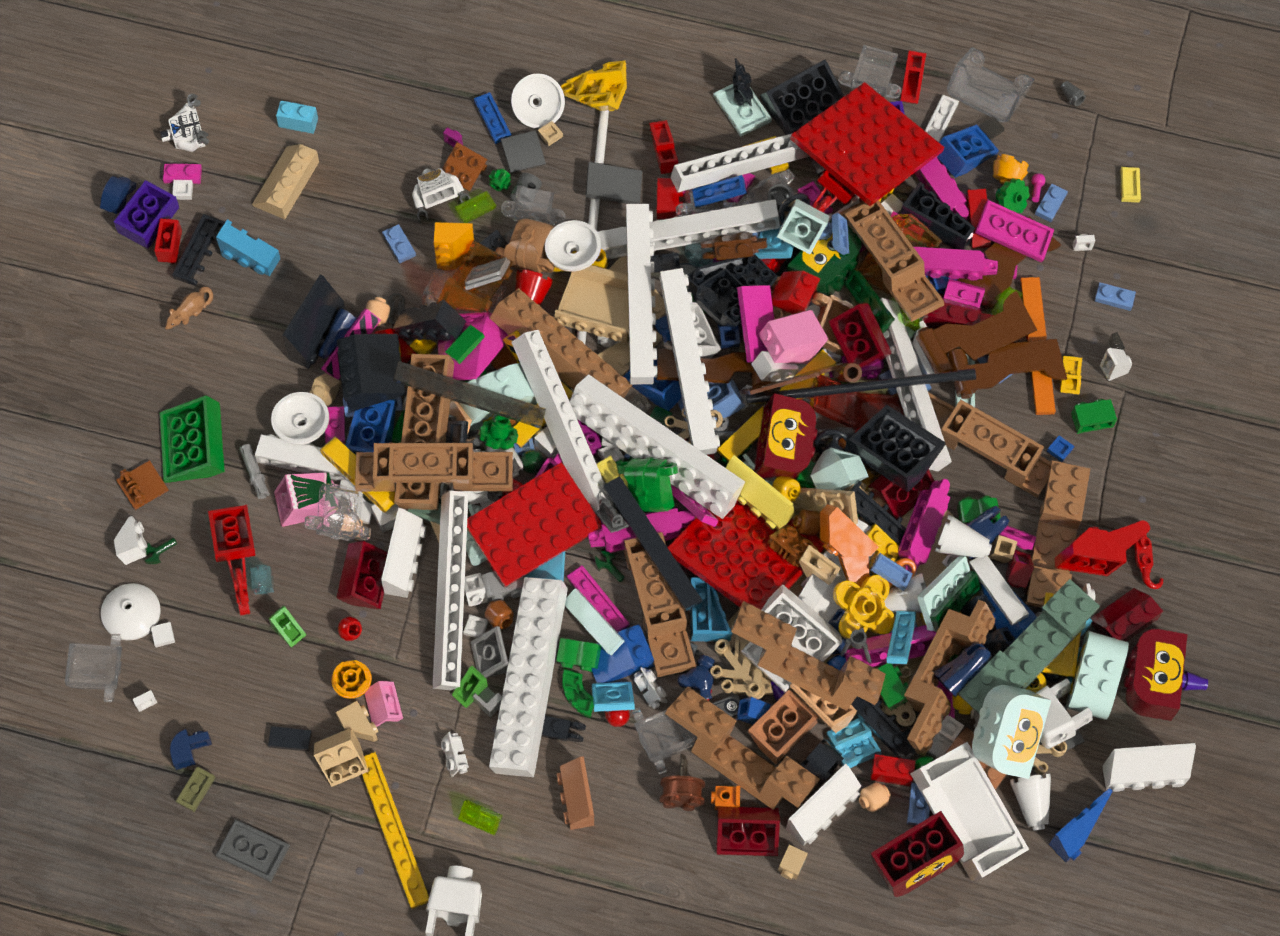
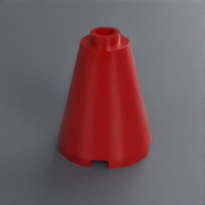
(533, 285)

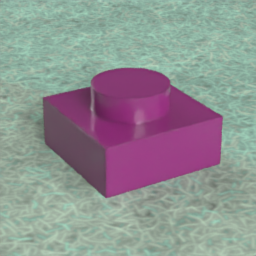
(452, 137)

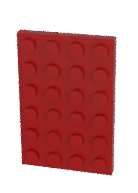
(533, 524)

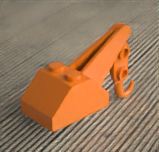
(850, 544)

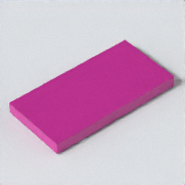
(1014, 231)
(755, 312)

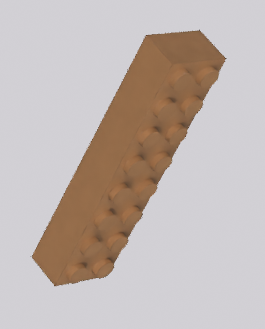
(568, 353)
(424, 423)

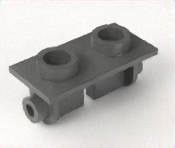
(610, 516)

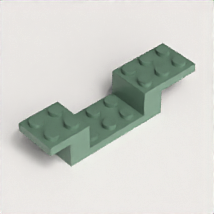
(1036, 647)

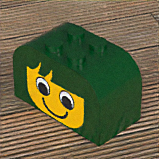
(829, 263)

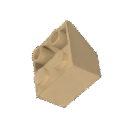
(340, 757)

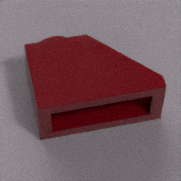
(1019, 569)

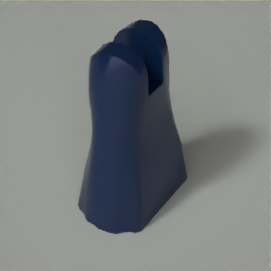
(341, 324)
(985, 527)
(959, 671)

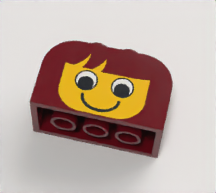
(785, 438)
(1156, 674)
(918, 854)

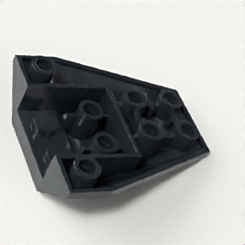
(716, 286)

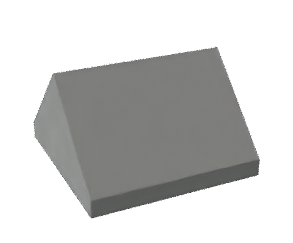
(490, 653)

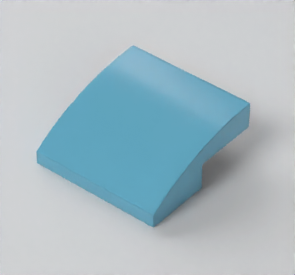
(854, 743)

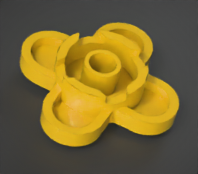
(864, 606)

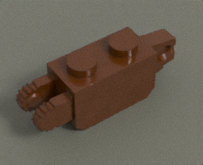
(734, 246)

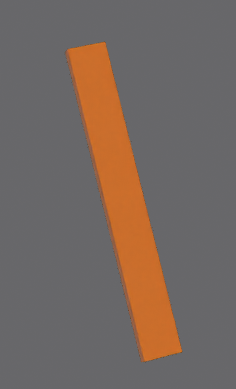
(1041, 382)

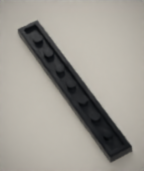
(652, 544)

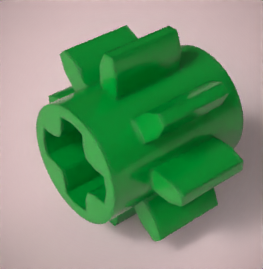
(499, 179)

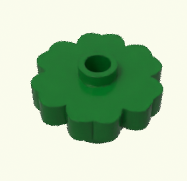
(1013, 195)
(498, 433)

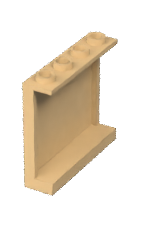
(596, 303)

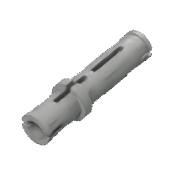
(257, 479)

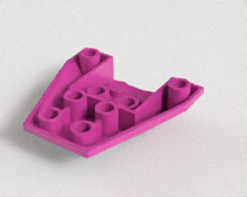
(483, 353)

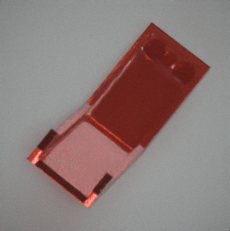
(851, 408)

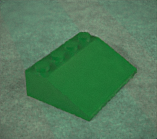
(192, 440)

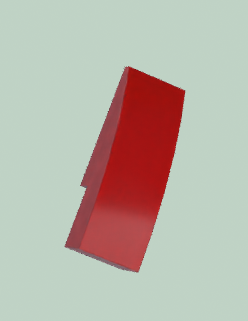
(913, 77)
(663, 146)
(975, 204)

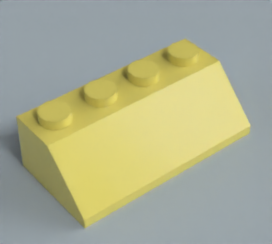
(761, 496)

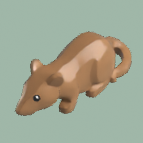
(191, 305)

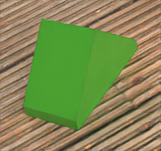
(286, 626)
(472, 683)

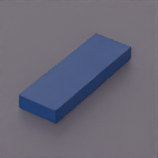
(492, 117)
(719, 191)

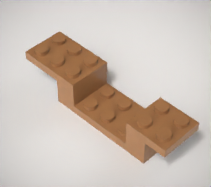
(900, 263)
(994, 441)
(433, 464)
(1056, 528)
(662, 613)
(801, 669)
(923, 690)
(736, 760)

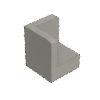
(488, 701)

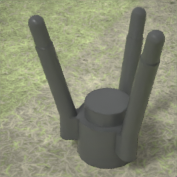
(857, 640)

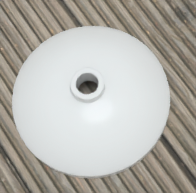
(549, 97)
(571, 237)
(298, 409)
(131, 622)

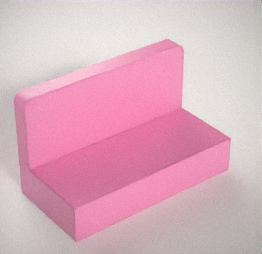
(383, 703)

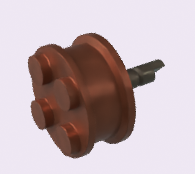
(682, 789)

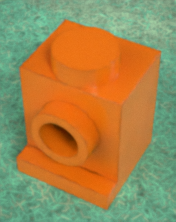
(732, 801)

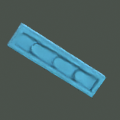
(901, 637)

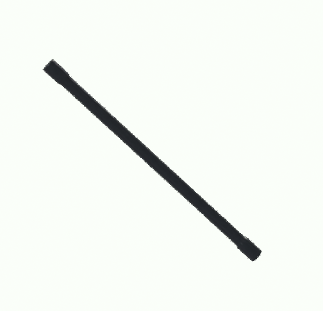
(959, 375)

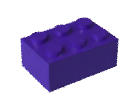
(143, 212)

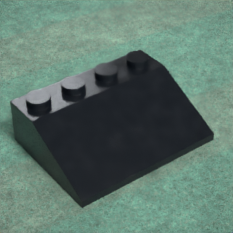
(802, 97)
(312, 323)
(369, 369)
(896, 447)

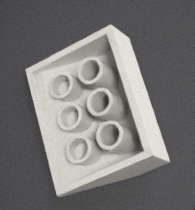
(1149, 767)

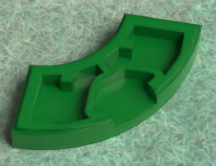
(576, 694)

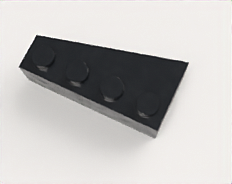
(938, 217)
(430, 322)

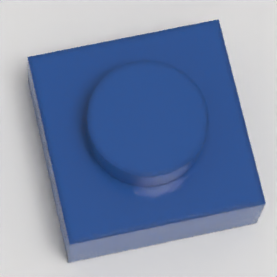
(1060, 448)

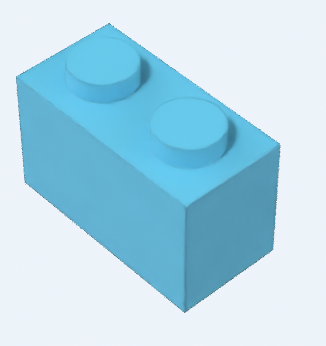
(297, 117)

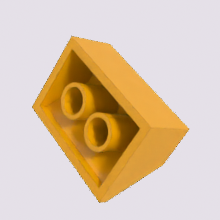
(452, 243)

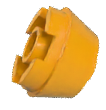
(1007, 167)
(351, 679)

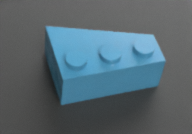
(247, 251)
(707, 618)

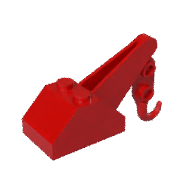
(835, 188)
(232, 541)
(1105, 551)

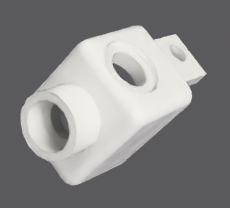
(1058, 723)
(454, 900)

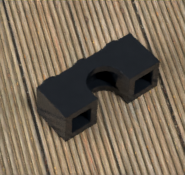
(995, 640)

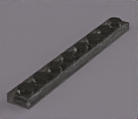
(469, 394)

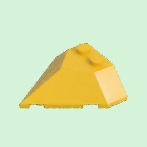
(599, 88)

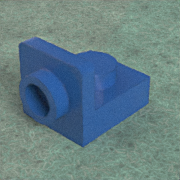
(663, 328)

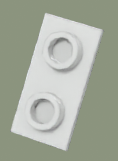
(647, 681)
(451, 745)

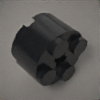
(822, 759)

